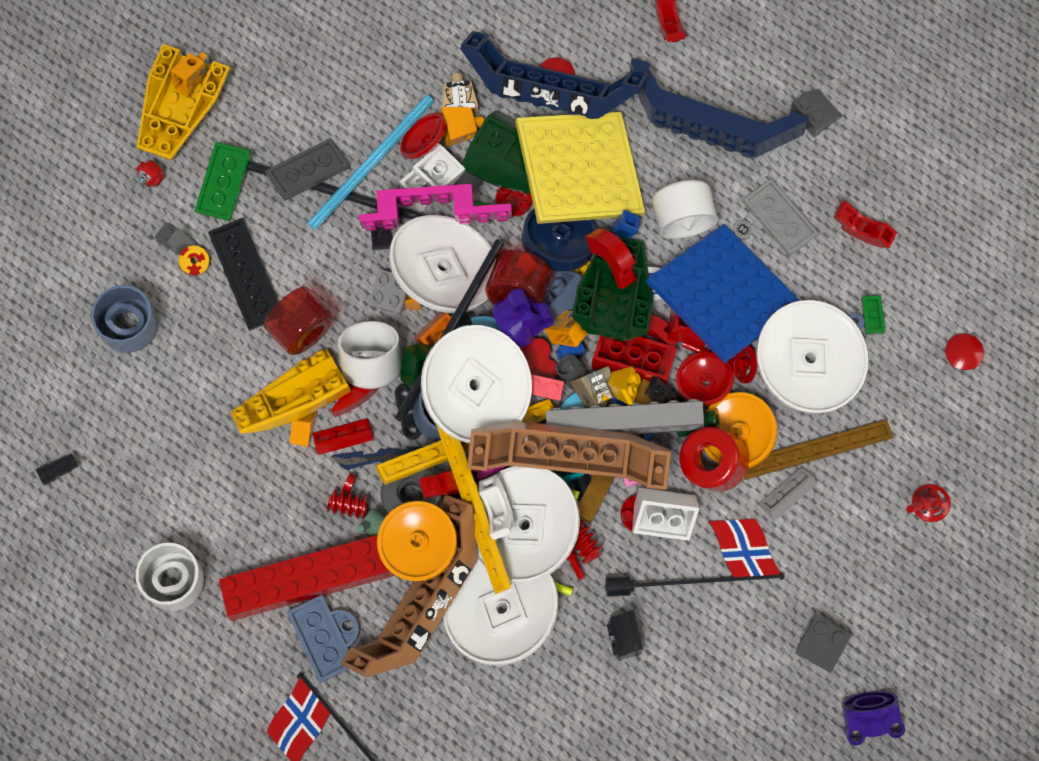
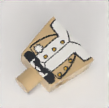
(460, 93)

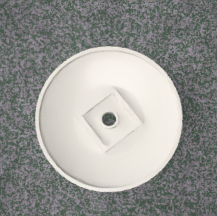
(436, 242)
(837, 352)
(494, 364)
(553, 520)
(501, 638)

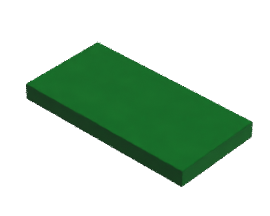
(223, 181)

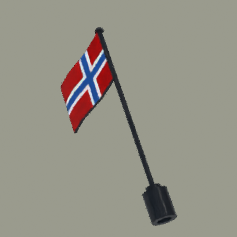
(742, 550)
(302, 721)

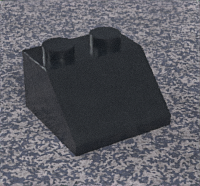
(625, 635)

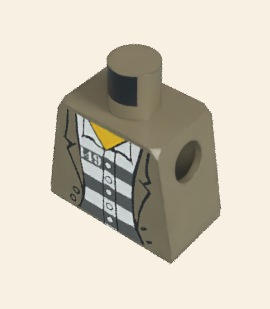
(594, 388)

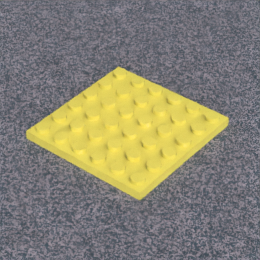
(579, 167)

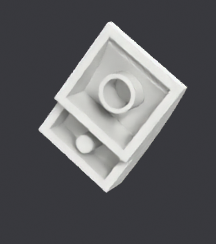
(435, 169)

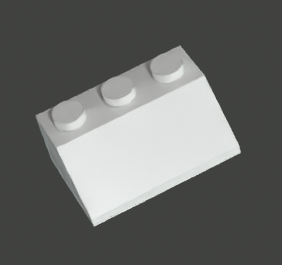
(664, 514)

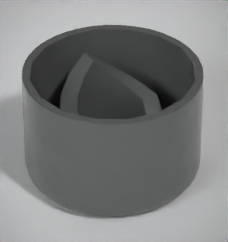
(391, 492)

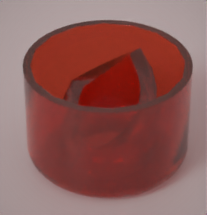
(518, 271)
(298, 321)

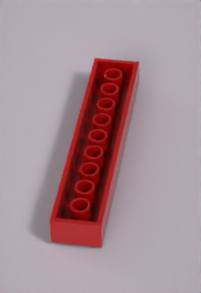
(302, 578)

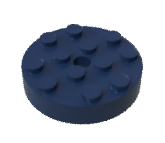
(558, 243)

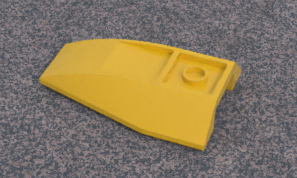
(168, 114)
(292, 395)

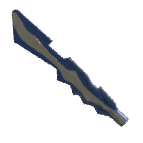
(357, 459)

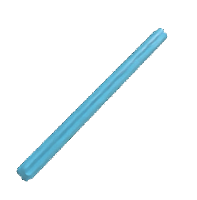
(370, 162)

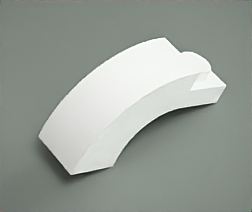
(497, 506)

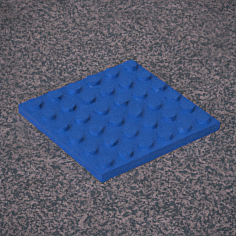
(721, 292)

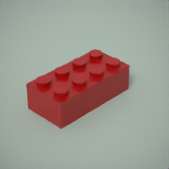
(645, 355)

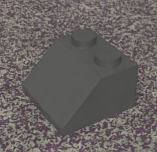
(818, 109)
(823, 644)

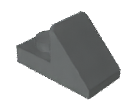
(174, 238)

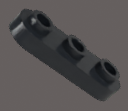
(408, 422)

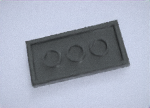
(307, 169)

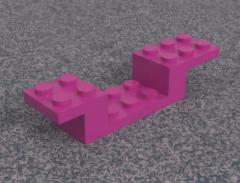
(461, 195)

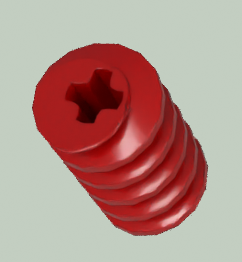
(348, 504)
(586, 545)

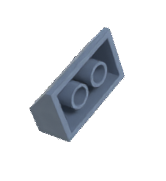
(562, 292)

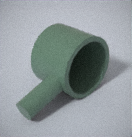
(371, 523)

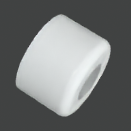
(684, 209)
(370, 354)
(156, 562)

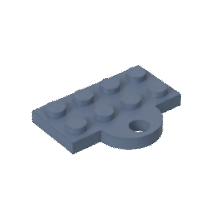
(323, 636)

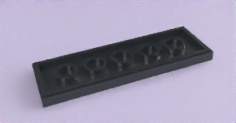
(244, 272)

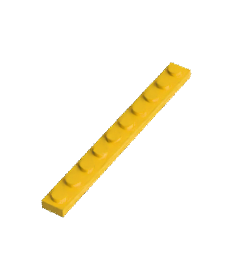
(435, 453)
(469, 493)

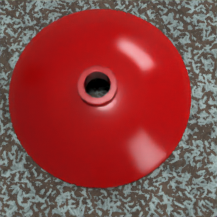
(423, 136)
(704, 368)

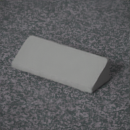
(788, 493)

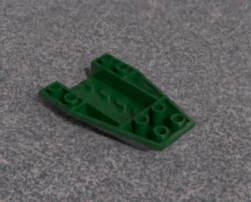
(497, 154)
(613, 311)

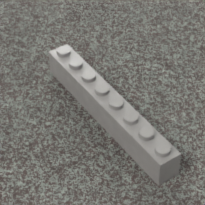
(632, 418)

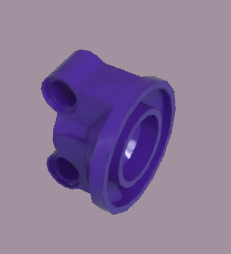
(521, 317)
(872, 716)

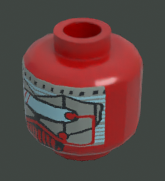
(150, 173)

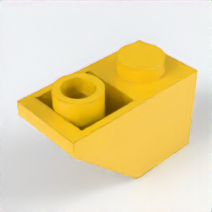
(625, 384)

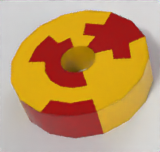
(197, 253)

